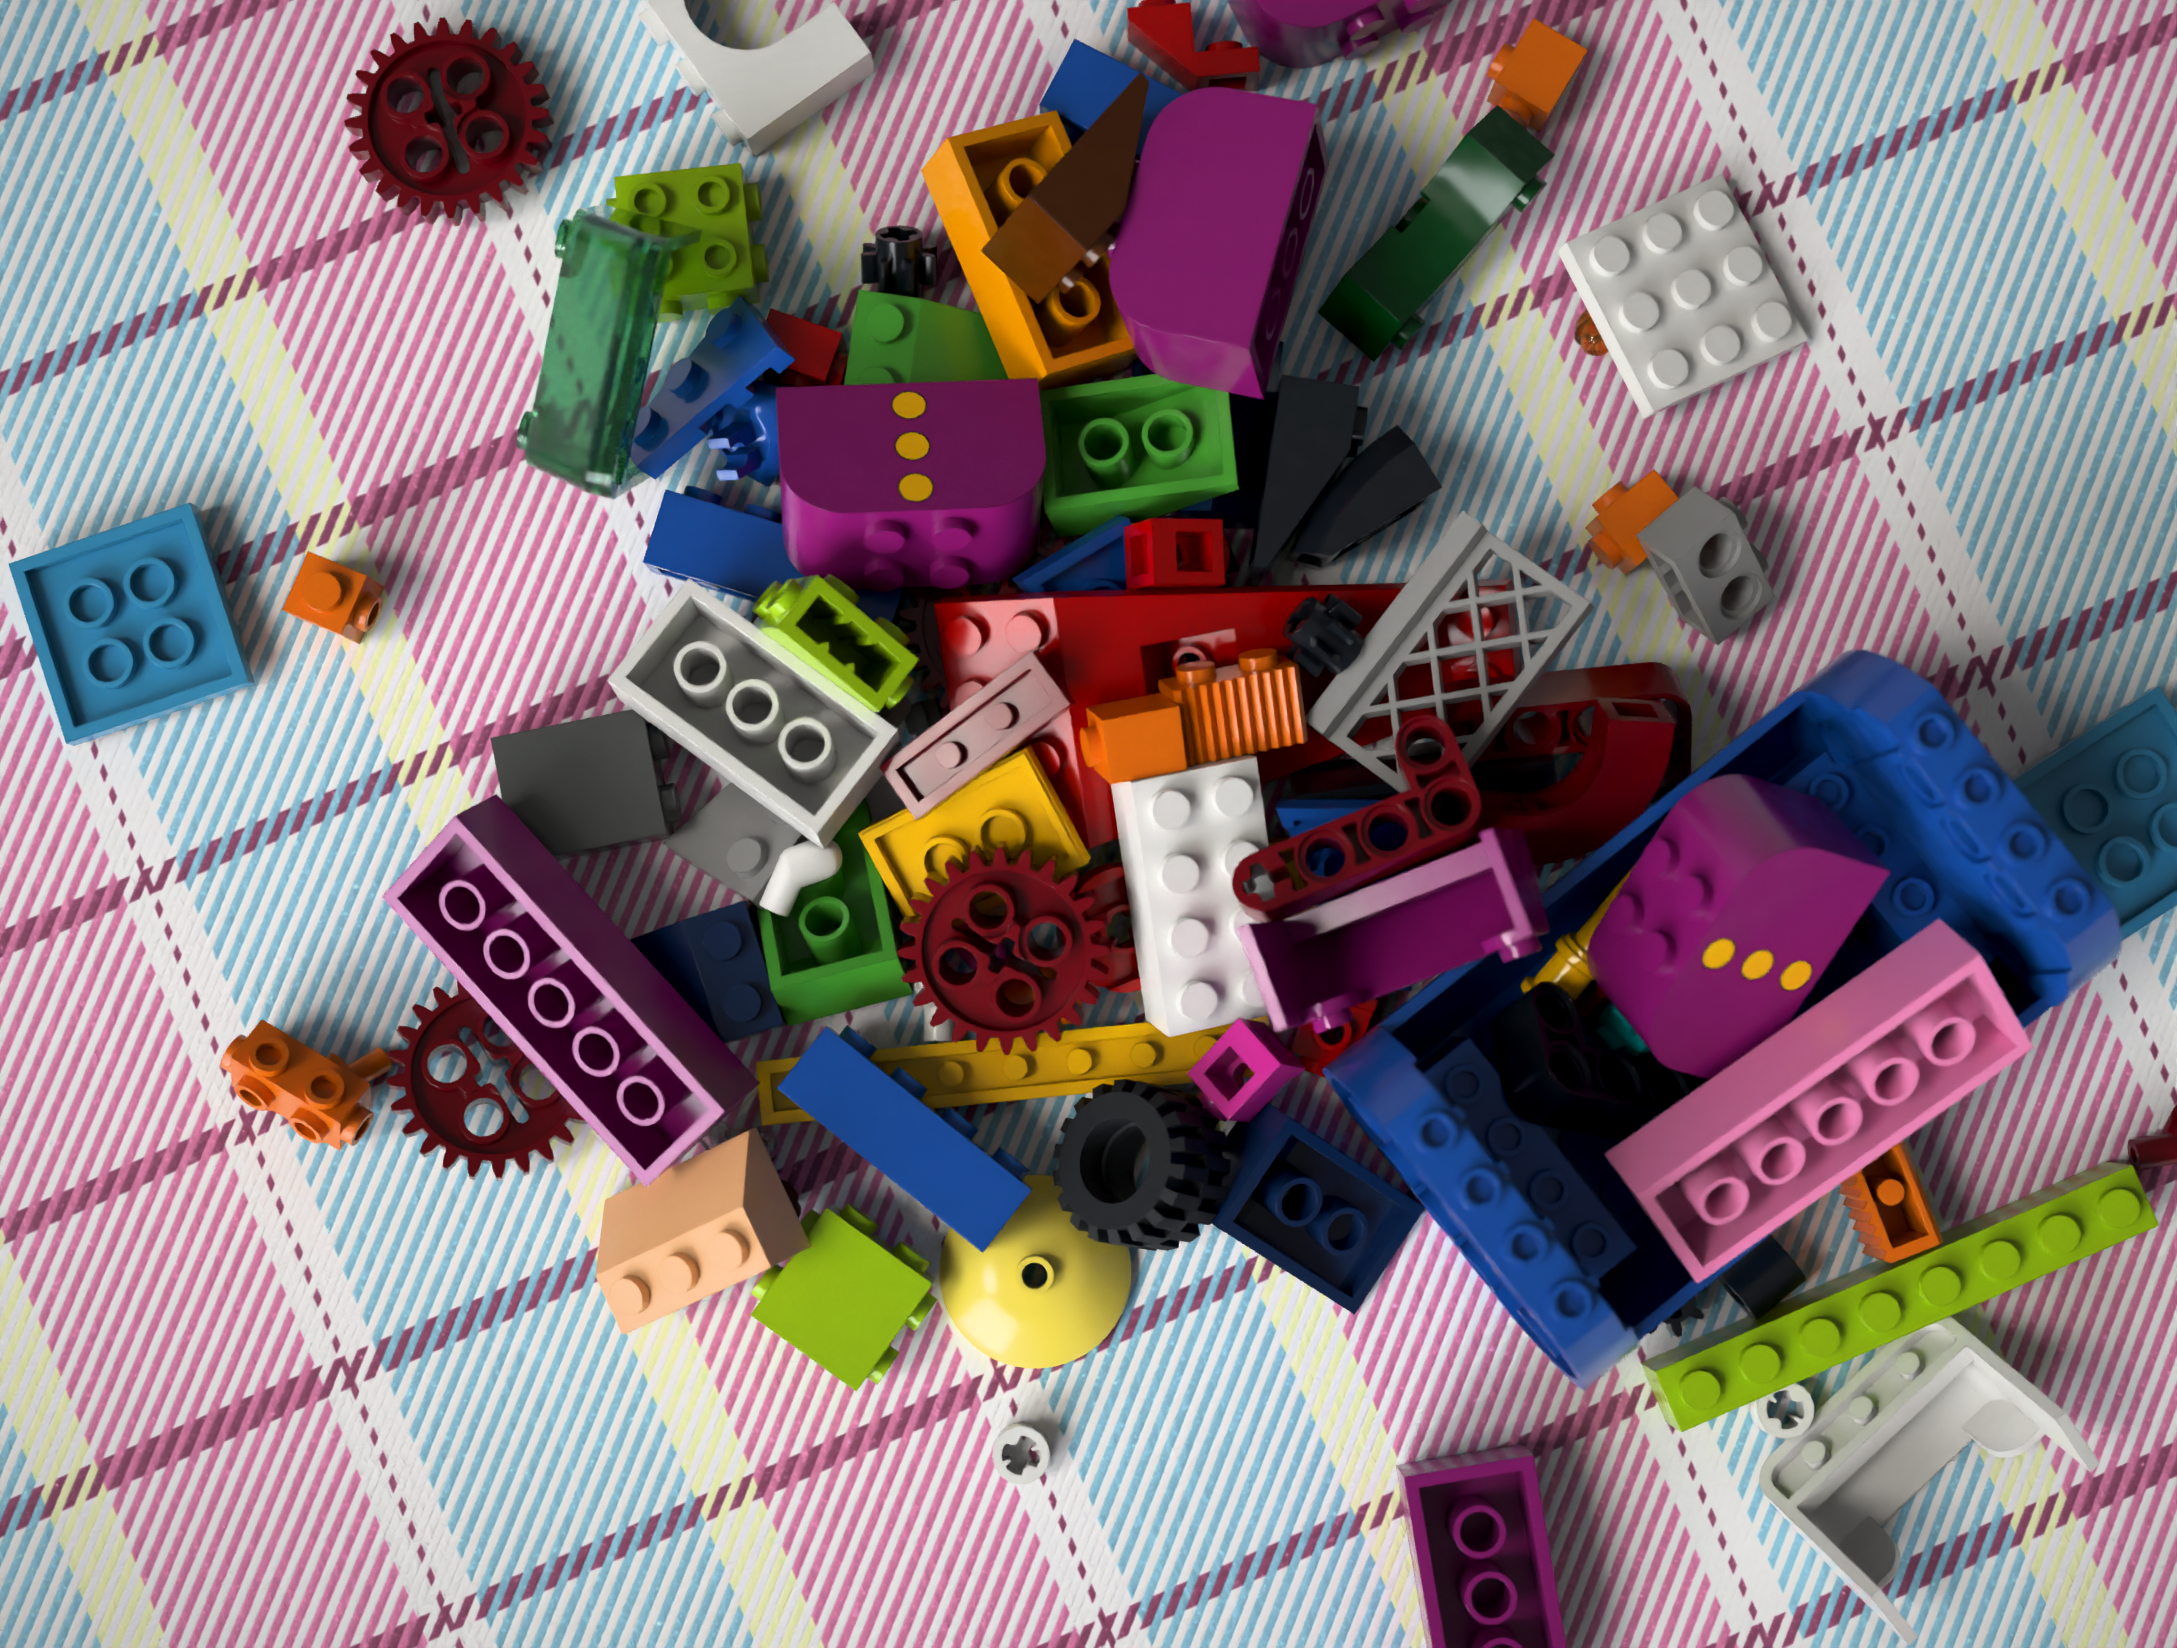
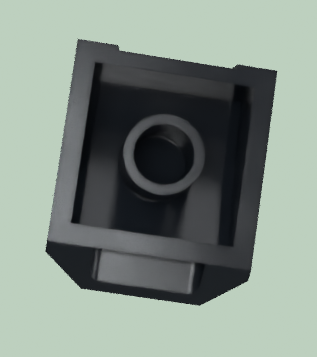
(1365, 498)

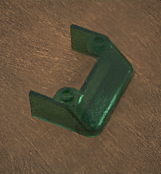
(600, 347)

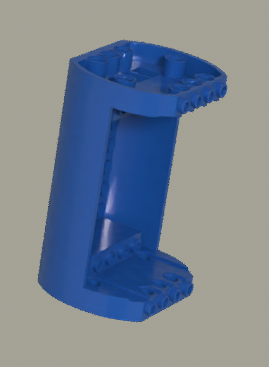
(1542, 1203)

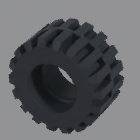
(1101, 1156)

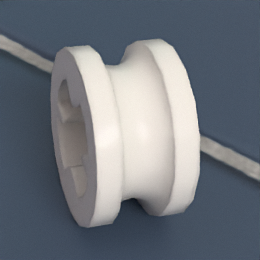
(1798, 1423)
(1031, 1470)

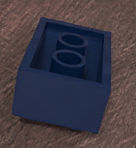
(718, 970)
(1311, 1207)

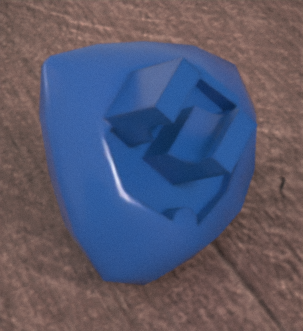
(748, 437)

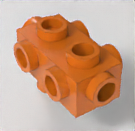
(314, 1092)

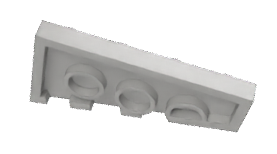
(740, 838)

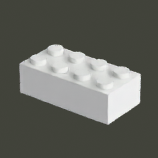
(755, 713)
(1178, 858)

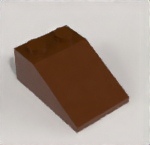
(1066, 217)

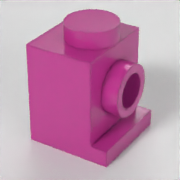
(1223, 1066)

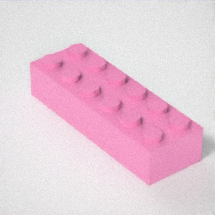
(1820, 1099)

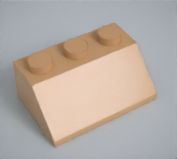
(695, 1231)

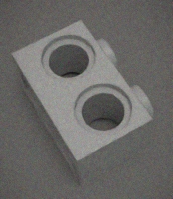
(1707, 564)

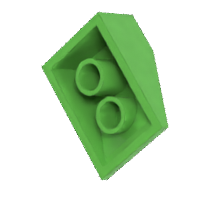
(918, 342)
(1133, 450)
(838, 938)

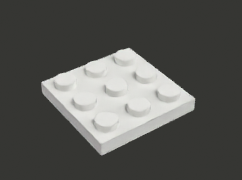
(1682, 295)

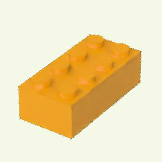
(976, 187)

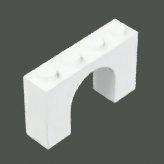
(766, 88)

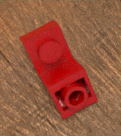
(1166, 37)

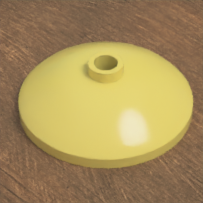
(1041, 1323)

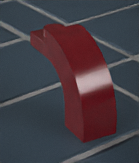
(1599, 796)

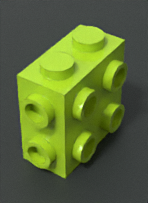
(725, 258)
(830, 634)
(846, 1295)

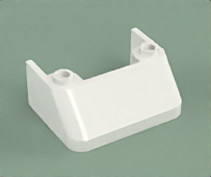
(1891, 1436)

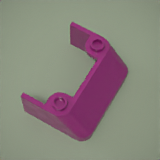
(1398, 932)

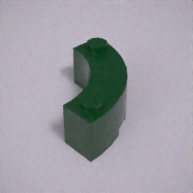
(1458, 210)

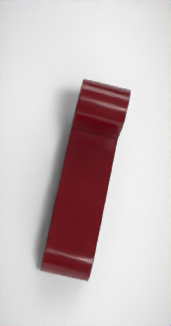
(1559, 719)
(1352, 833)

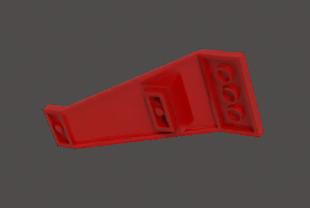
(1126, 640)

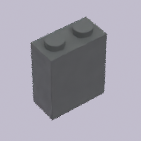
(589, 783)

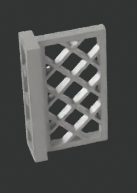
(1414, 619)

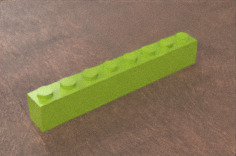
(1899, 1297)

